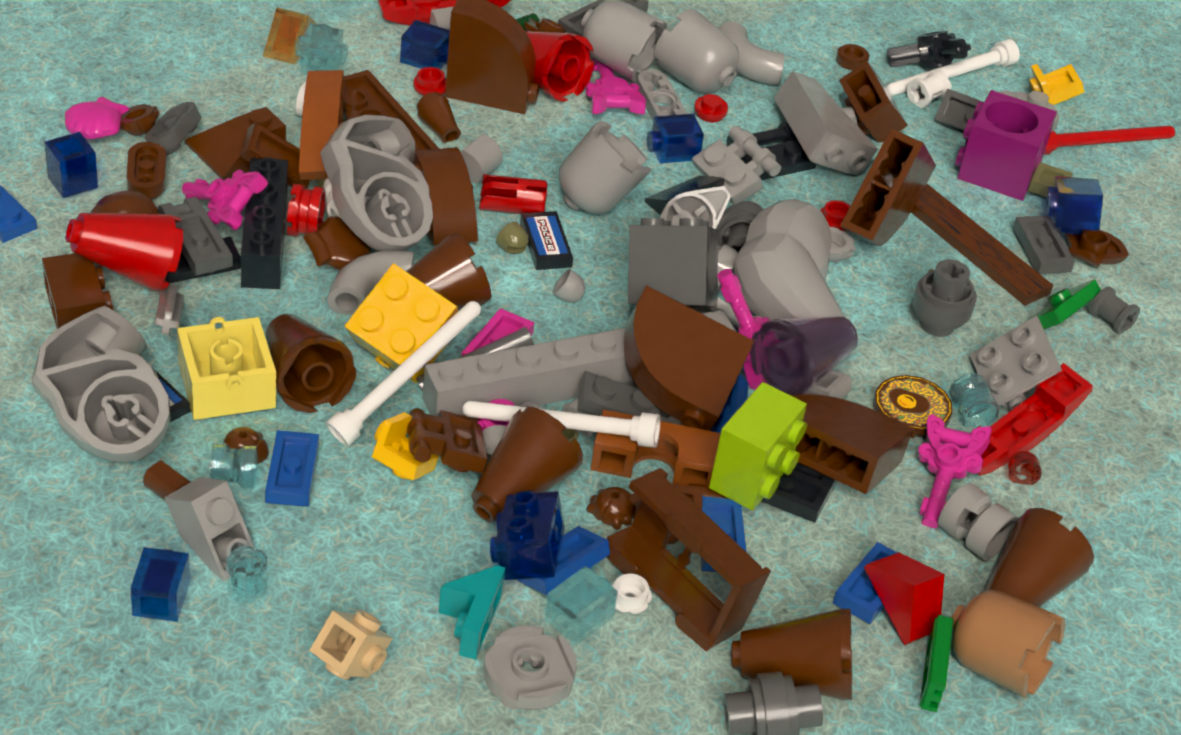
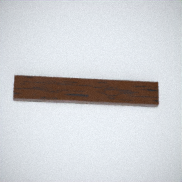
(980, 247)

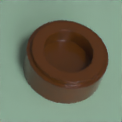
(851, 56)

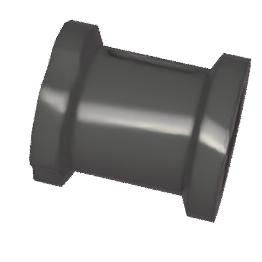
(1114, 310)

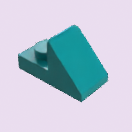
(474, 603)

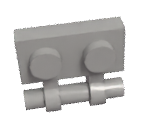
(725, 162)

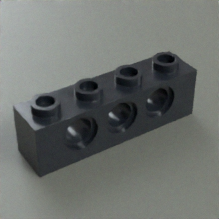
(265, 227)

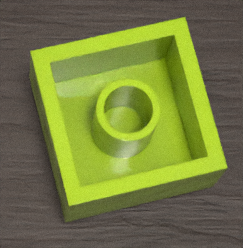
(758, 446)

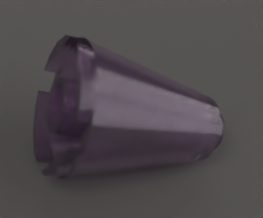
(801, 350)

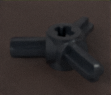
(930, 50)

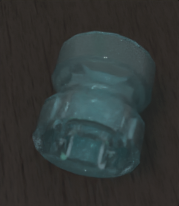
(973, 400)
(234, 464)

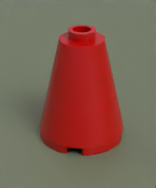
(561, 63)
(129, 244)

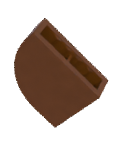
(490, 58)
(889, 189)
(682, 358)
(851, 441)

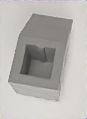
(209, 521)

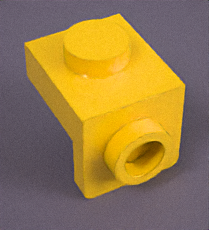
(1058, 84)
(394, 451)

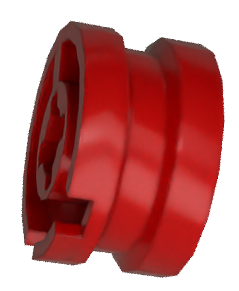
(305, 209)

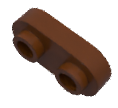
(146, 169)

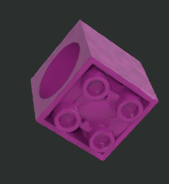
(1004, 144)

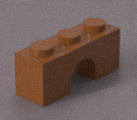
(684, 448)

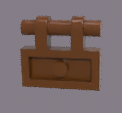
(449, 435)

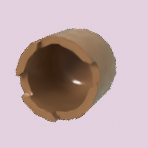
(1006, 640)

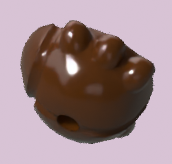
(139, 119)
(246, 436)
(612, 507)

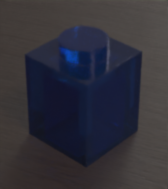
(424, 45)
(675, 138)
(71, 164)
(160, 584)

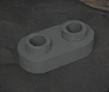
(174, 126)

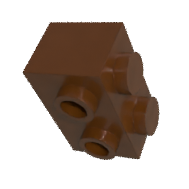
(872, 103)

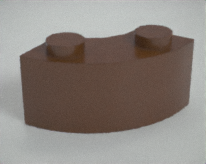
(449, 192)

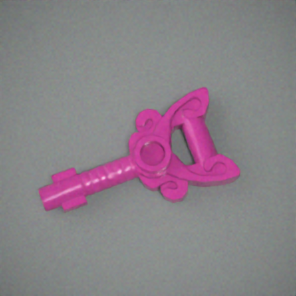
(614, 92)
(228, 196)
(748, 324)
(949, 461)

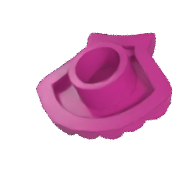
(95, 118)

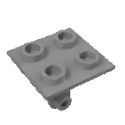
(1016, 362)

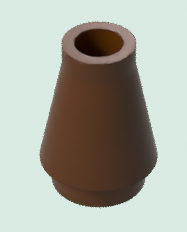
(438, 116)

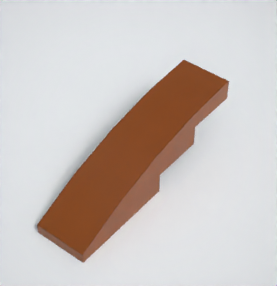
(320, 118)

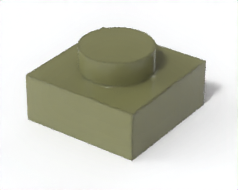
(1044, 177)

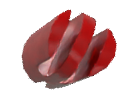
(512, 194)

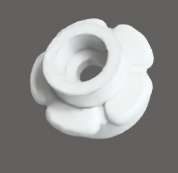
(633, 586)

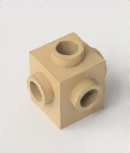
(351, 644)

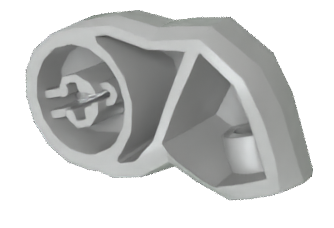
(376, 182)
(787, 263)
(103, 387)

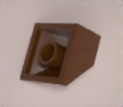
(223, 144)

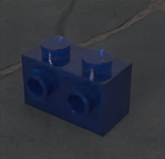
(1075, 204)
(529, 535)

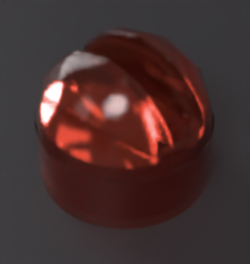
(1030, 468)

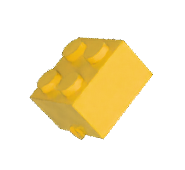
(399, 318)

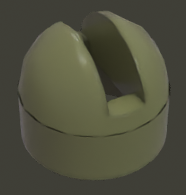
(513, 238)

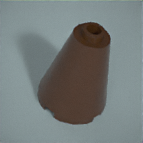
(452, 272)
(308, 364)
(527, 458)
(1041, 558)
(807, 648)

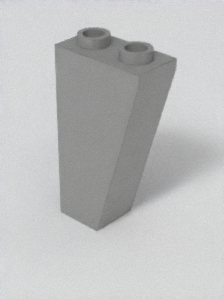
(823, 126)

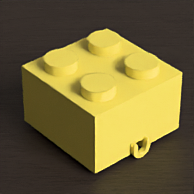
(226, 368)

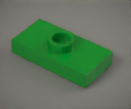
(1066, 303)

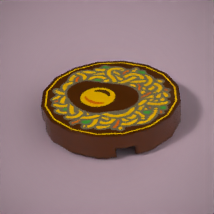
(912, 401)

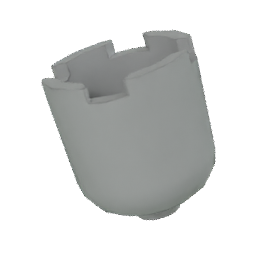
(622, 36)
(697, 53)
(601, 170)

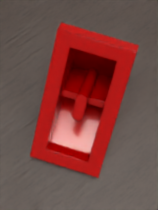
(909, 594)

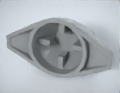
(700, 204)

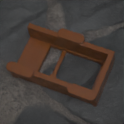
(643, 552)

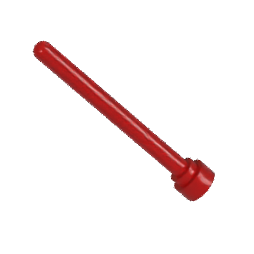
(1108, 136)

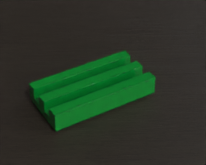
(936, 663)

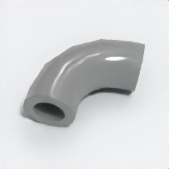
(754, 61)
(360, 277)

